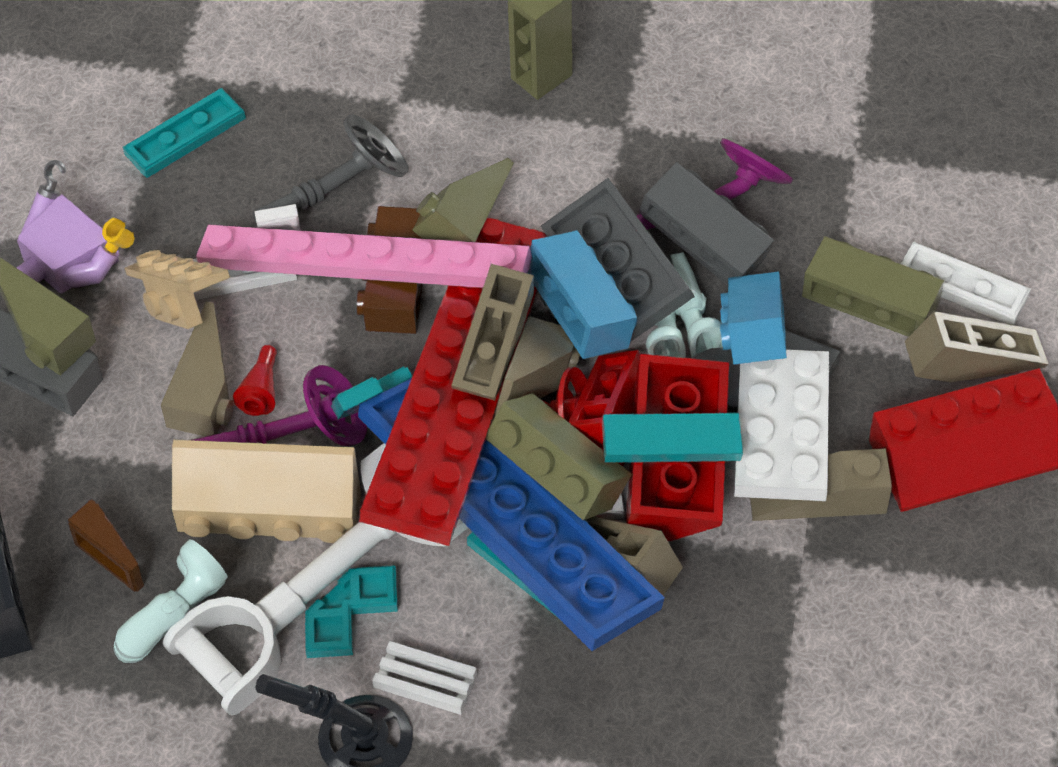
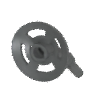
(367, 154)

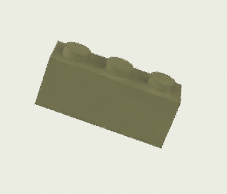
(540, 44)
(871, 287)
(557, 456)

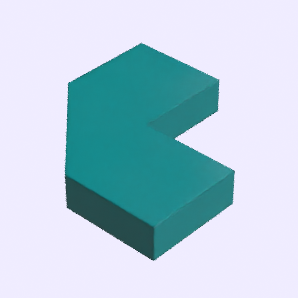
(349, 400)
(357, 592)

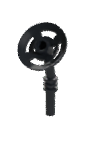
(361, 727)

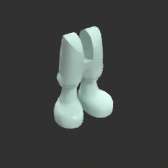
(701, 332)
(148, 626)

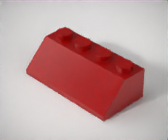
(968, 439)
(678, 495)

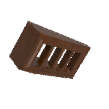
(101, 541)

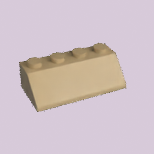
(264, 490)

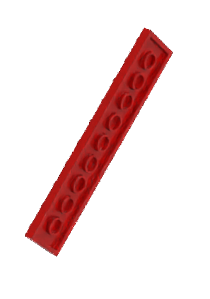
(438, 428)

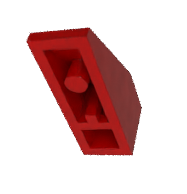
(606, 392)

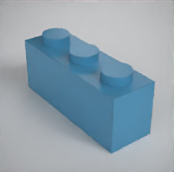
(581, 294)
(753, 318)

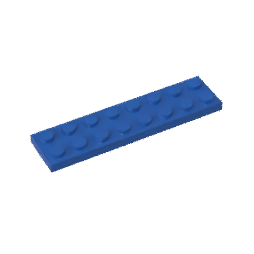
(542, 541)

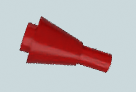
(257, 391)

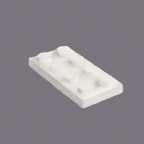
(784, 427)

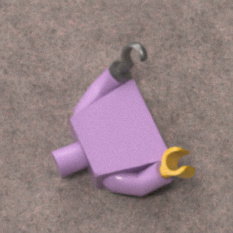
(64, 243)

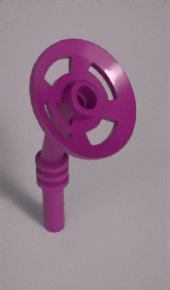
(749, 172)
(319, 415)

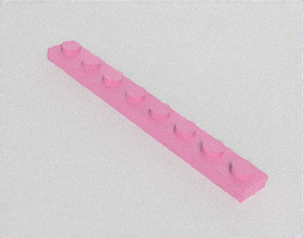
(358, 255)

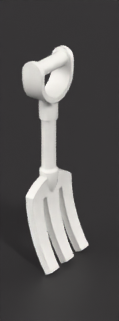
(273, 610)

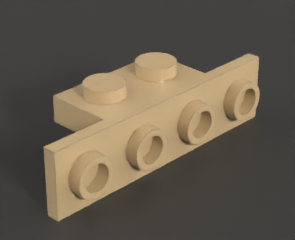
(171, 285)

